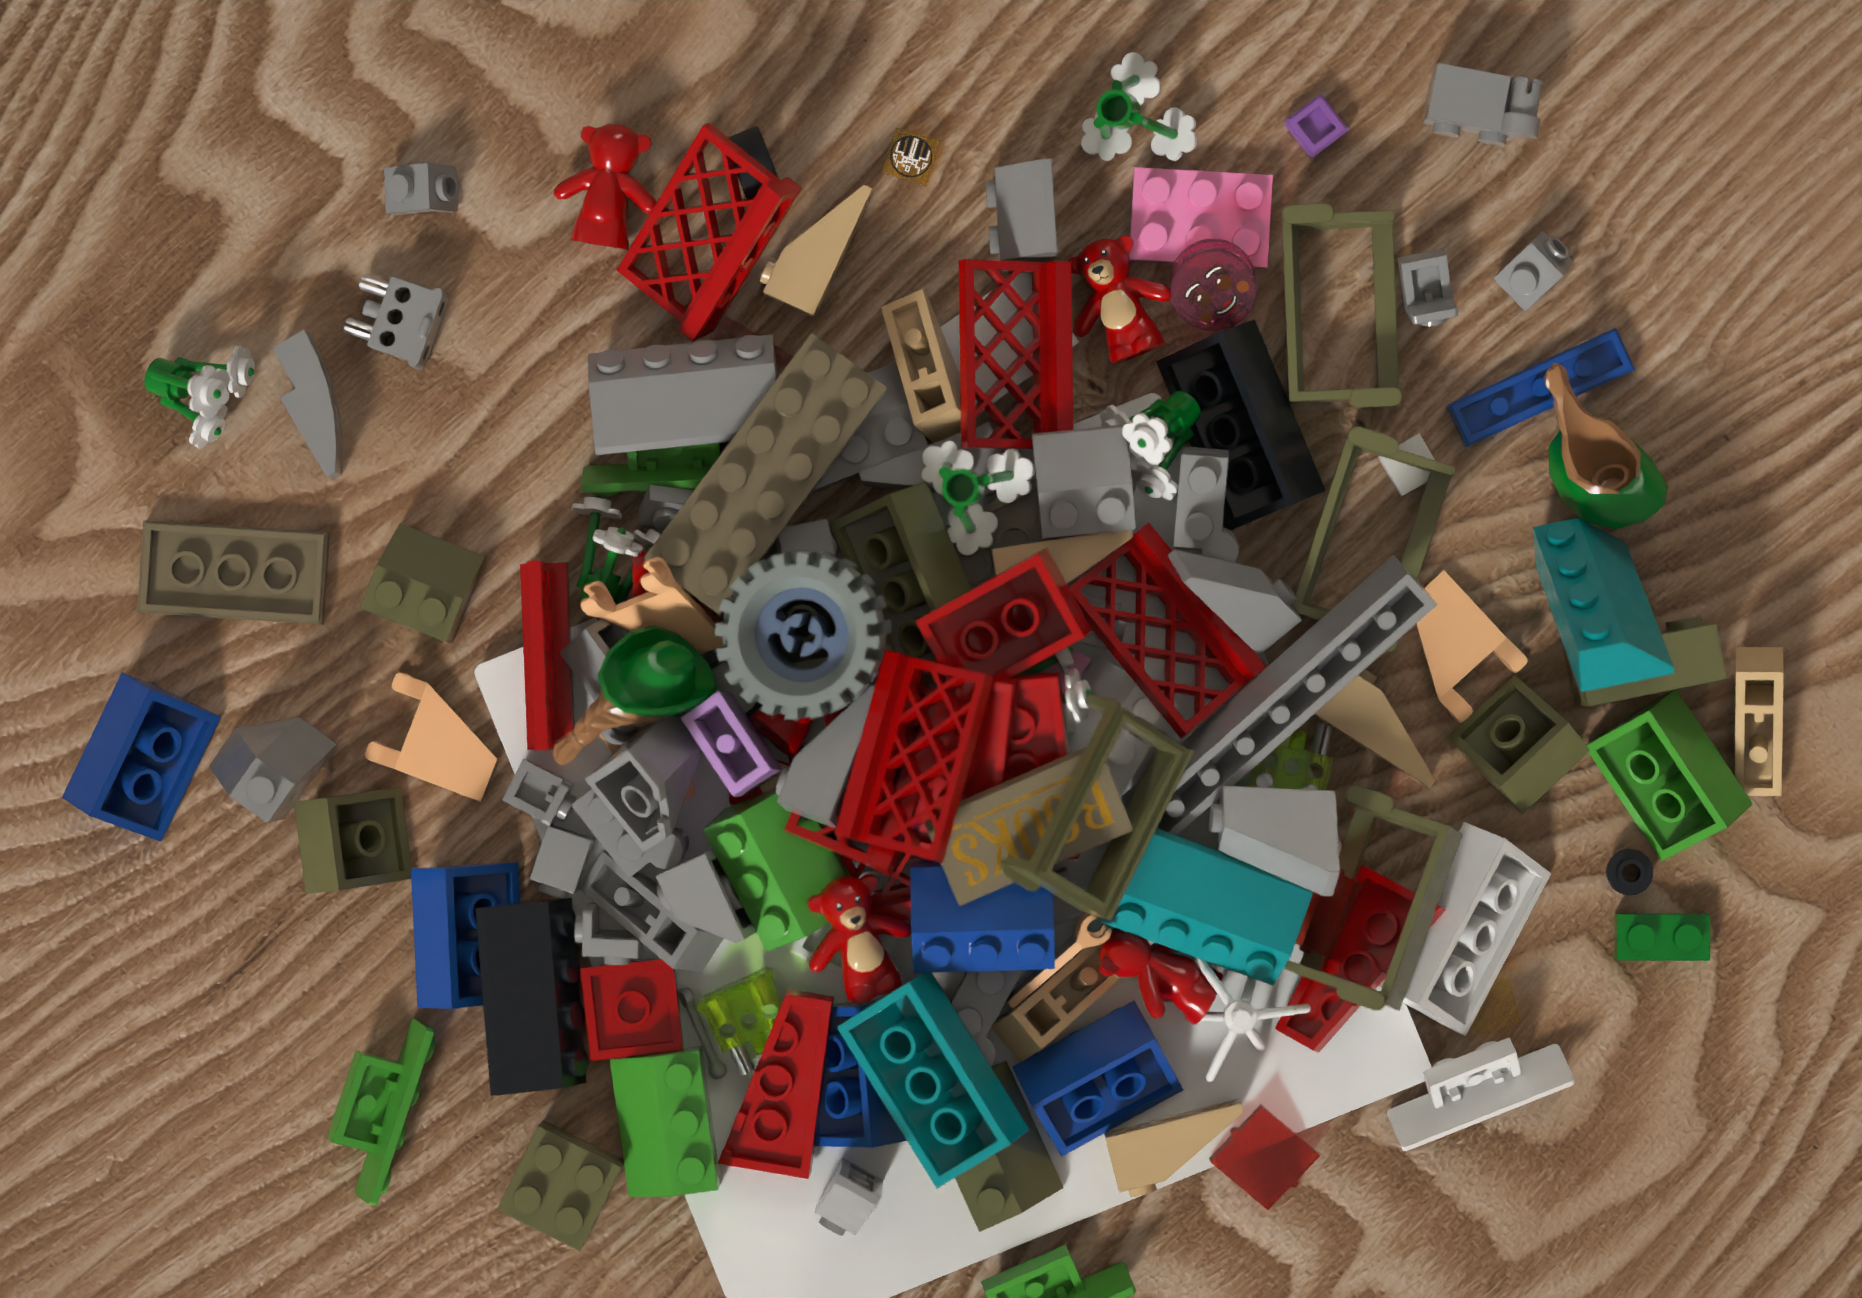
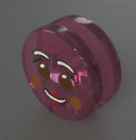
(1213, 284)

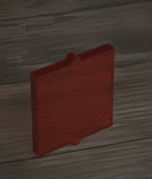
(1327, 917)
(1264, 1157)

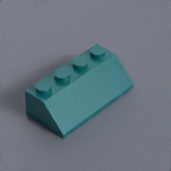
(1598, 605)
(1213, 907)
(933, 1079)

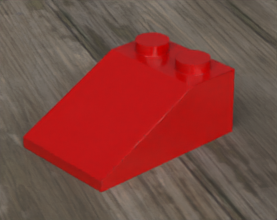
(1007, 621)

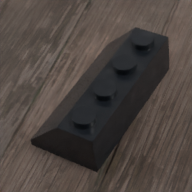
(1250, 417)
(531, 996)

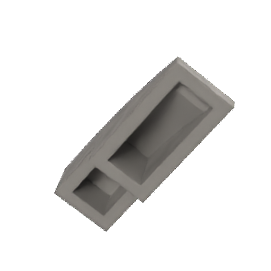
(313, 400)

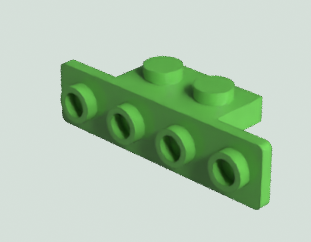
(668, 467)
(377, 1104)
(1057, 1277)

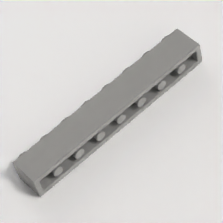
(1294, 688)

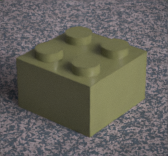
(561, 1185)

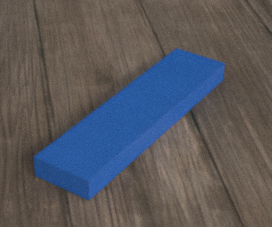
(1527, 395)

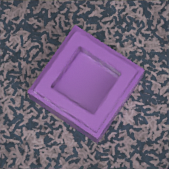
(1315, 126)

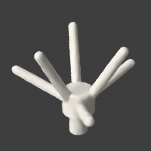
(1239, 1015)

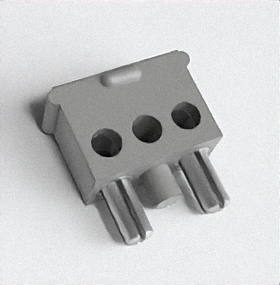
(419, 325)

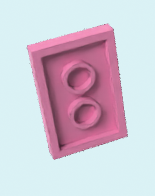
(1188, 206)

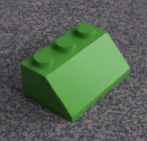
(1669, 775)
(773, 868)
(665, 1123)

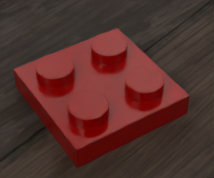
(631, 1009)

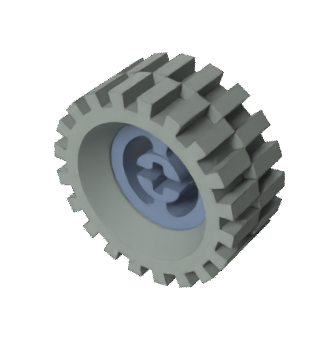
(757, 614)

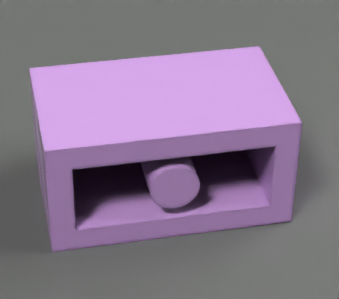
(731, 743)

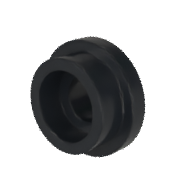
(1615, 868)

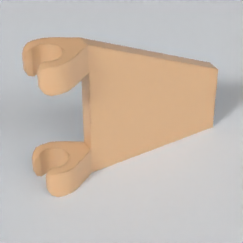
(663, 606)
(1456, 639)
(437, 745)
(1080, 939)

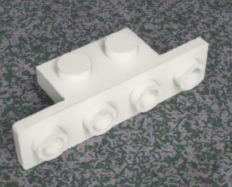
(1477, 1089)

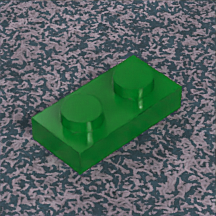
(1662, 937)

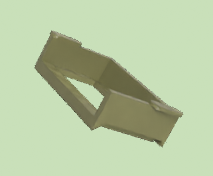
(1322, 217)
(1422, 528)
(1369, 807)
(1143, 812)

